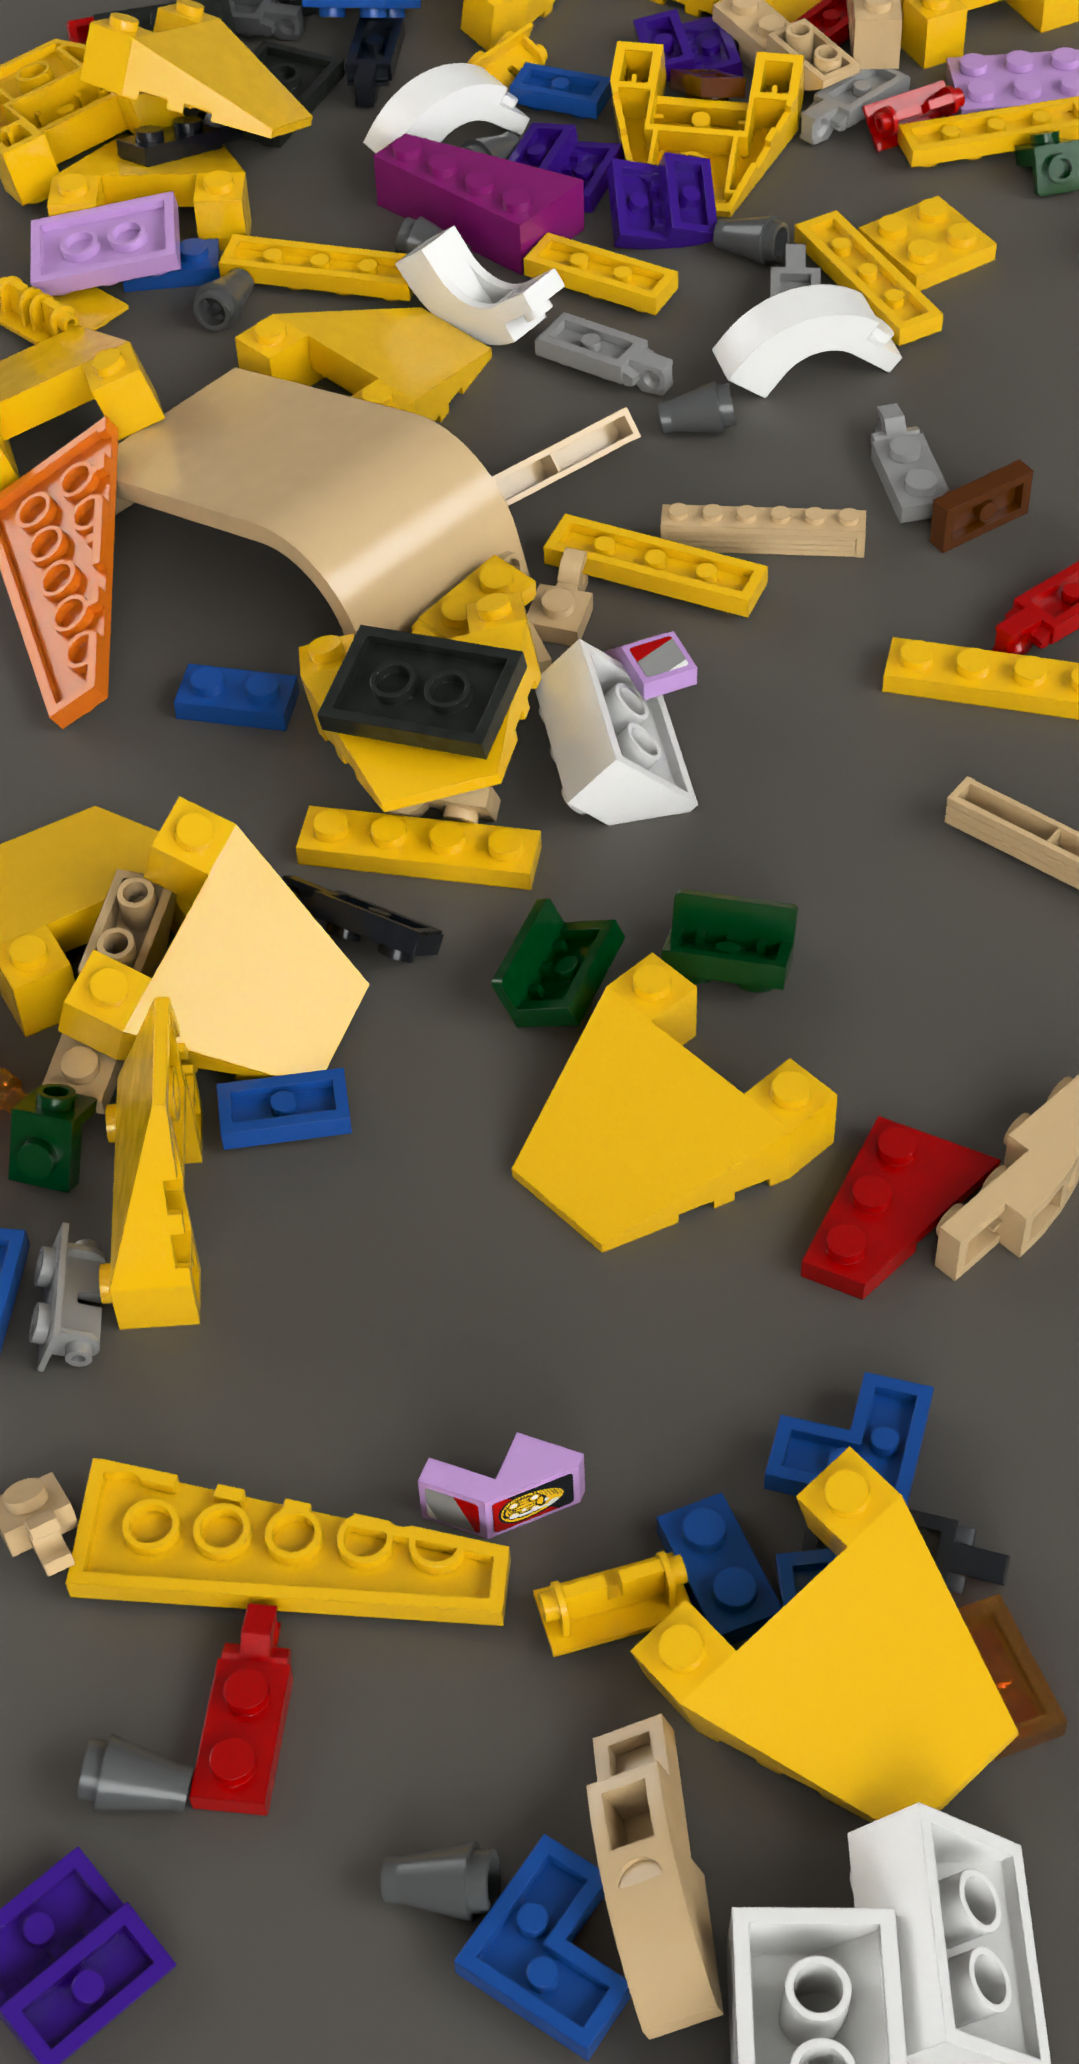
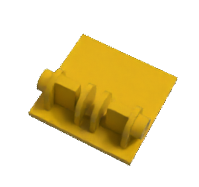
(41, 316)

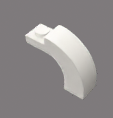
(442, 101)
(469, 297)
(798, 325)

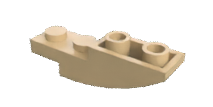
(763, 29)
(134, 932)
(1022, 1194)
(650, 1879)

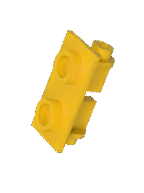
(510, 55)
(611, 1603)

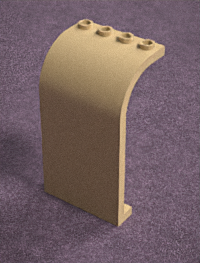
(348, 489)

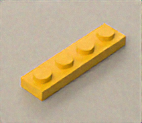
(985, 132)
(858, 265)
(317, 267)
(660, 565)
(982, 677)
(419, 847)

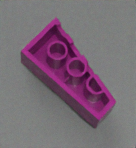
(490, 200)

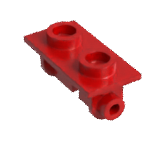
(912, 106)

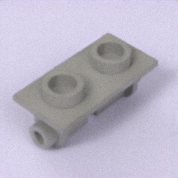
(60, 1322)

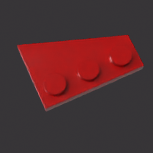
(889, 1204)

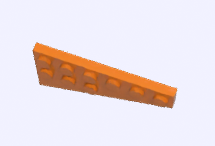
(60, 568)

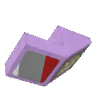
(656, 664)
(530, 1485)

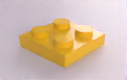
(930, 242)

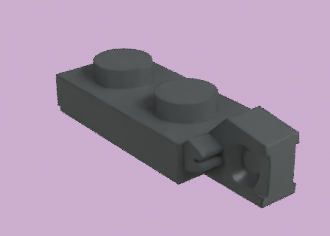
(267, 19)

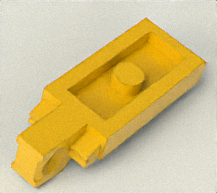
(448, 615)

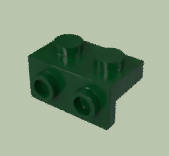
(731, 940)
(555, 967)

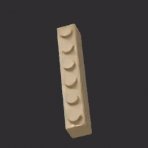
(566, 456)
(766, 529)
(1015, 829)

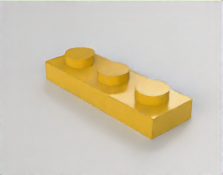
(603, 273)

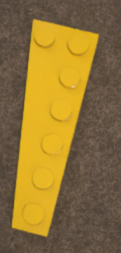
(200, 1546)

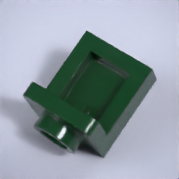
(1053, 162)
(49, 1137)

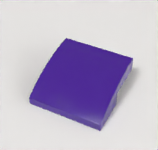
(690, 44)
(558, 150)
(662, 202)
(72, 1959)

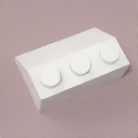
(609, 743)
(960, 1936)
(814, 1986)

